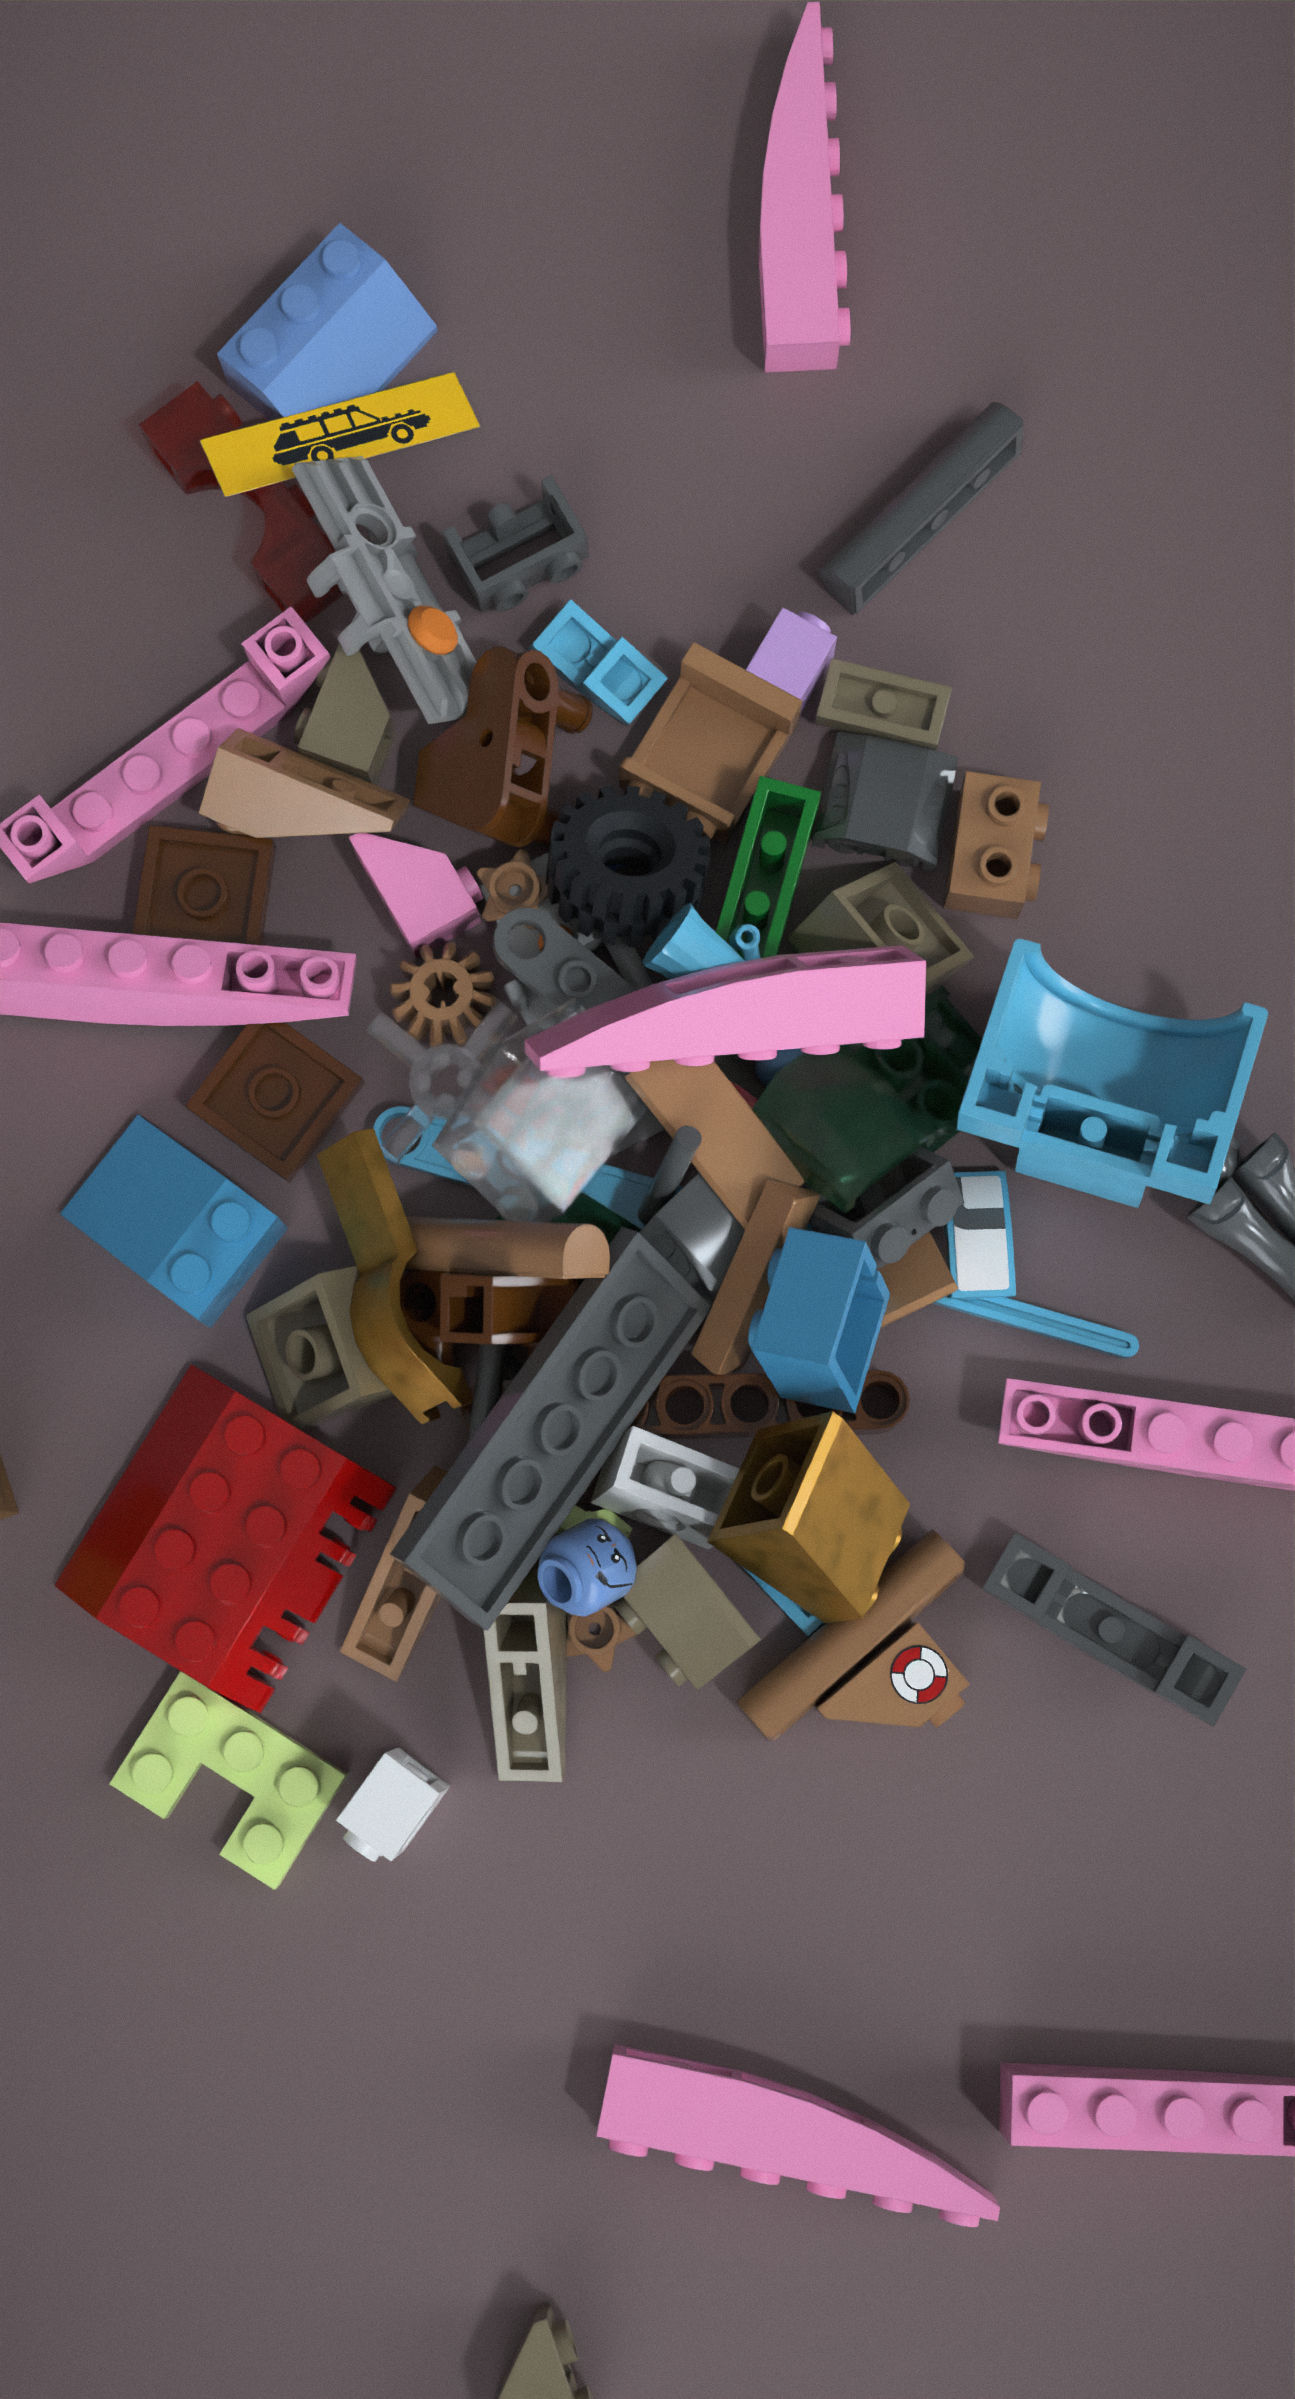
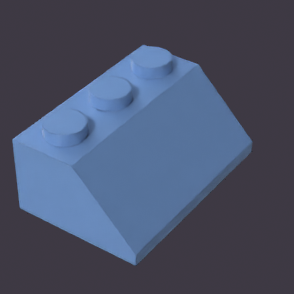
(327, 332)

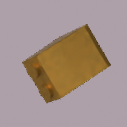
(813, 1516)

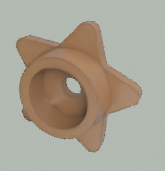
(501, 879)
(602, 1646)

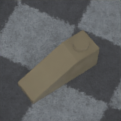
(528, 1685)

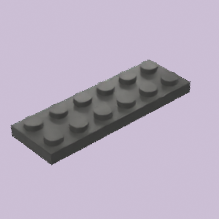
(552, 1431)

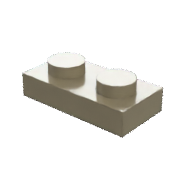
(882, 704)

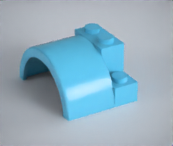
(1106, 1090)

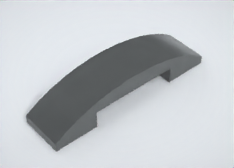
(1113, 1630)

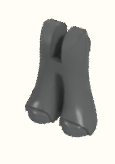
(1269, 1183)

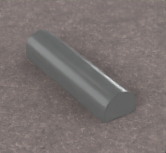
(923, 508)

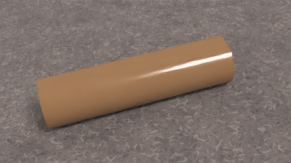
(509, 1247)
(843, 1646)

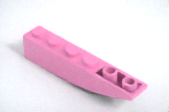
(801, 215)
(166, 979)
(748, 1011)
(1150, 1433)
(1146, 2109)
(775, 2132)

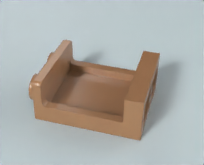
(713, 741)

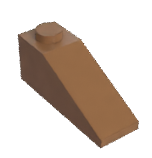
(282, 793)
(396, 1600)

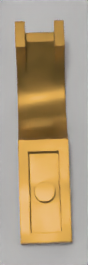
(381, 1248)

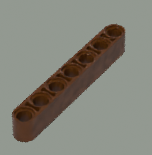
(717, 1416)

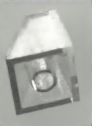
(534, 1136)

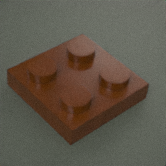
(204, 886)
(275, 1095)

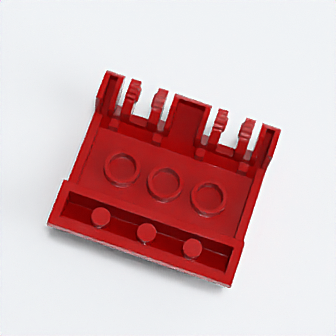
(220, 1538)

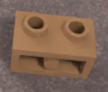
(994, 845)

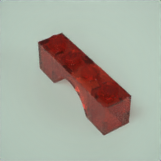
(291, 540)

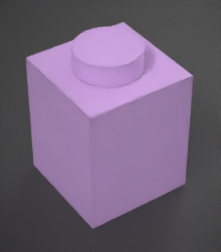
(795, 654)

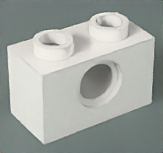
(664, 1485)
(391, 1806)

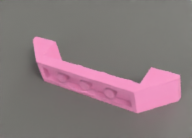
(170, 760)

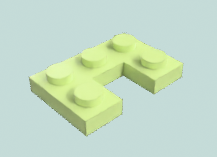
(210, 1729)

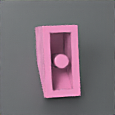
(419, 890)

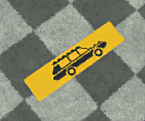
(346, 429)

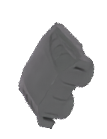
(885, 800)
(696, 1236)

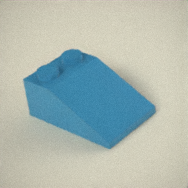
(174, 1221)

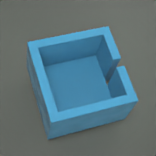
(820, 1319)

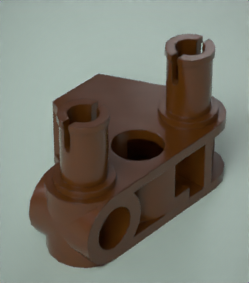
(471, 766)
(480, 1309)

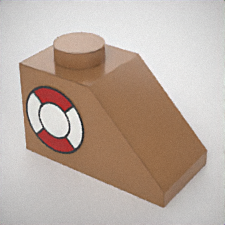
(900, 1685)

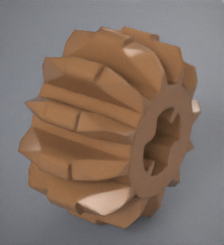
(434, 973)

